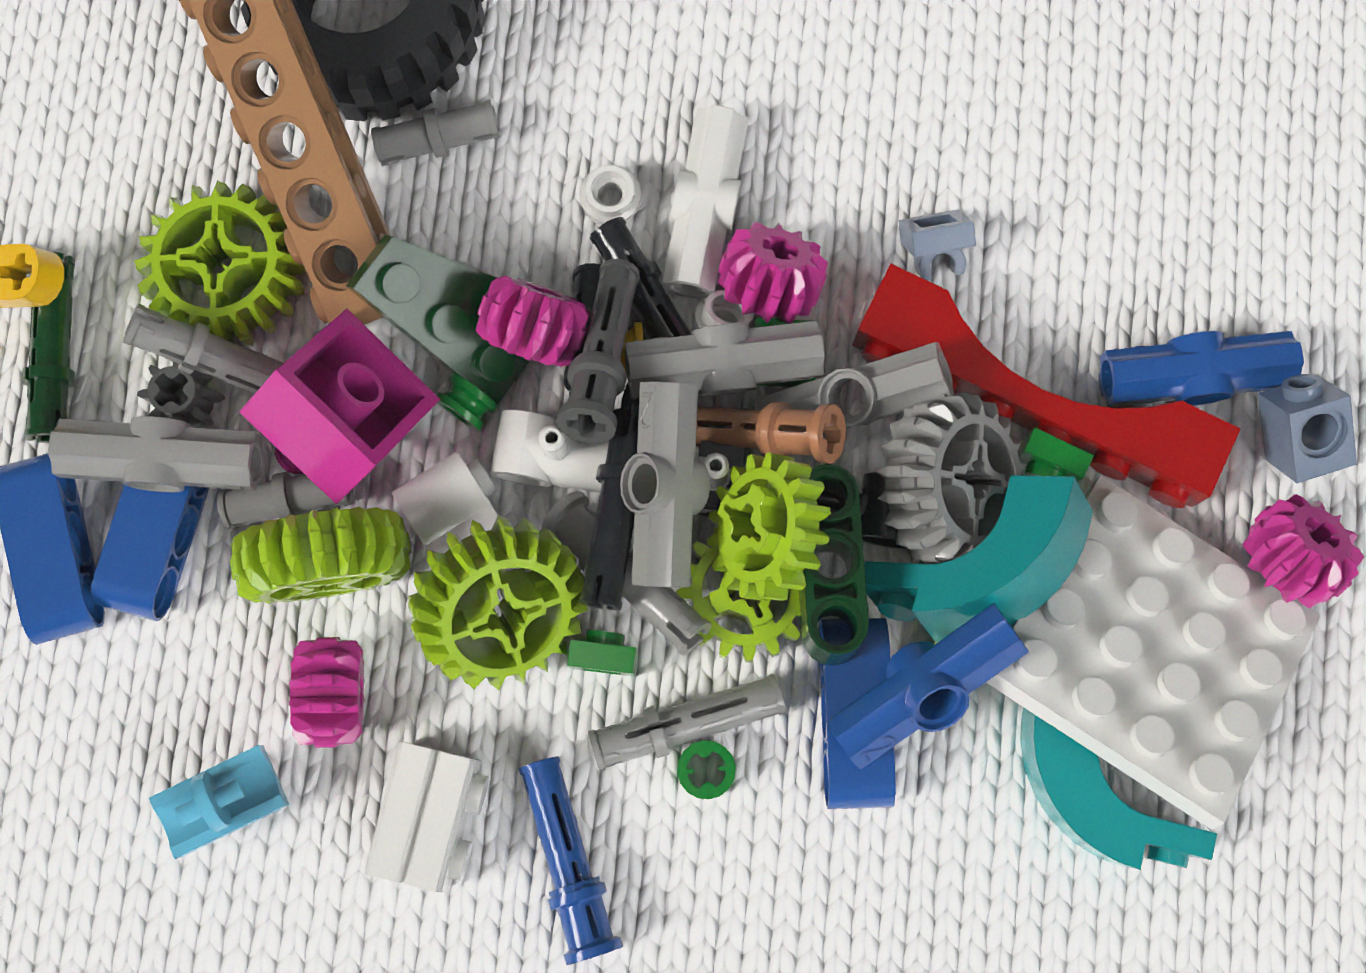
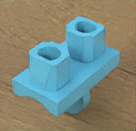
(219, 801)

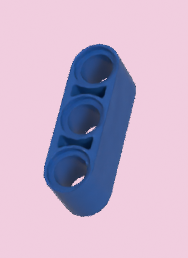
(147, 550)
(47, 551)
(840, 686)

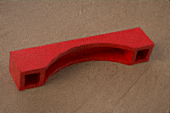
(1164, 446)

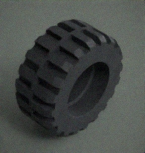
(396, 61)

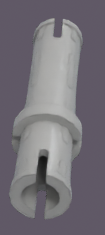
(198, 349)
(686, 722)

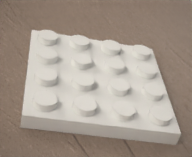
(1160, 656)

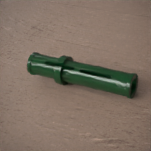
(49, 361)

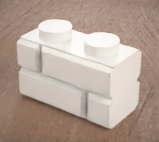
(426, 817)

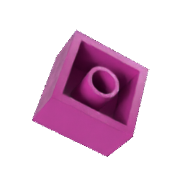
(338, 406)

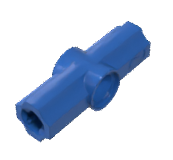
(1199, 368)
(927, 686)

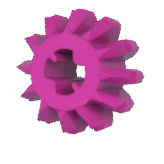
(772, 272)
(532, 321)
(1303, 551)
(327, 692)

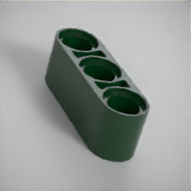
(840, 596)

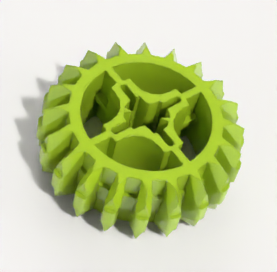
(215, 218)
(320, 555)
(459, 594)

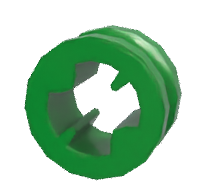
(466, 402)
(704, 749)

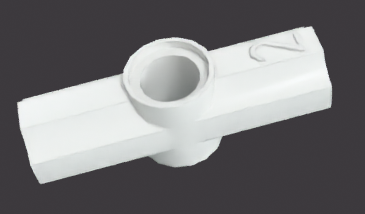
(705, 202)

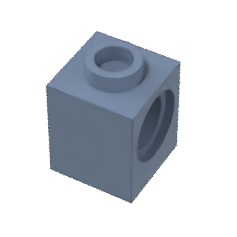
(1313, 447)

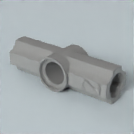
(728, 357)
(888, 385)
(156, 454)
(665, 484)

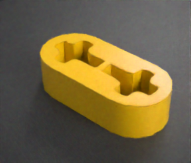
(32, 291)

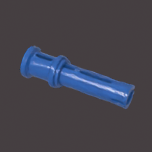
(576, 892)

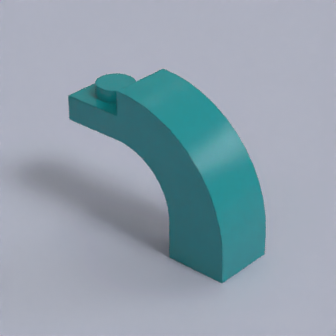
(1013, 567)
(1089, 813)

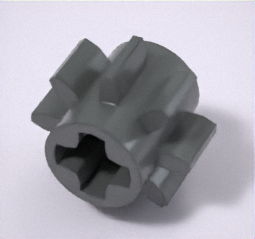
(162, 396)

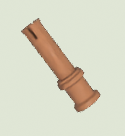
(777, 429)

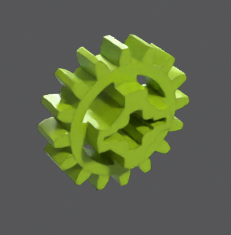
(768, 527)
(719, 605)

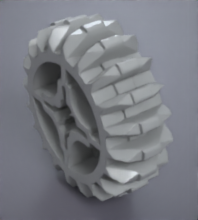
(948, 475)

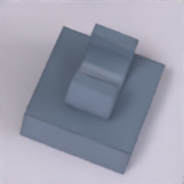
(935, 235)

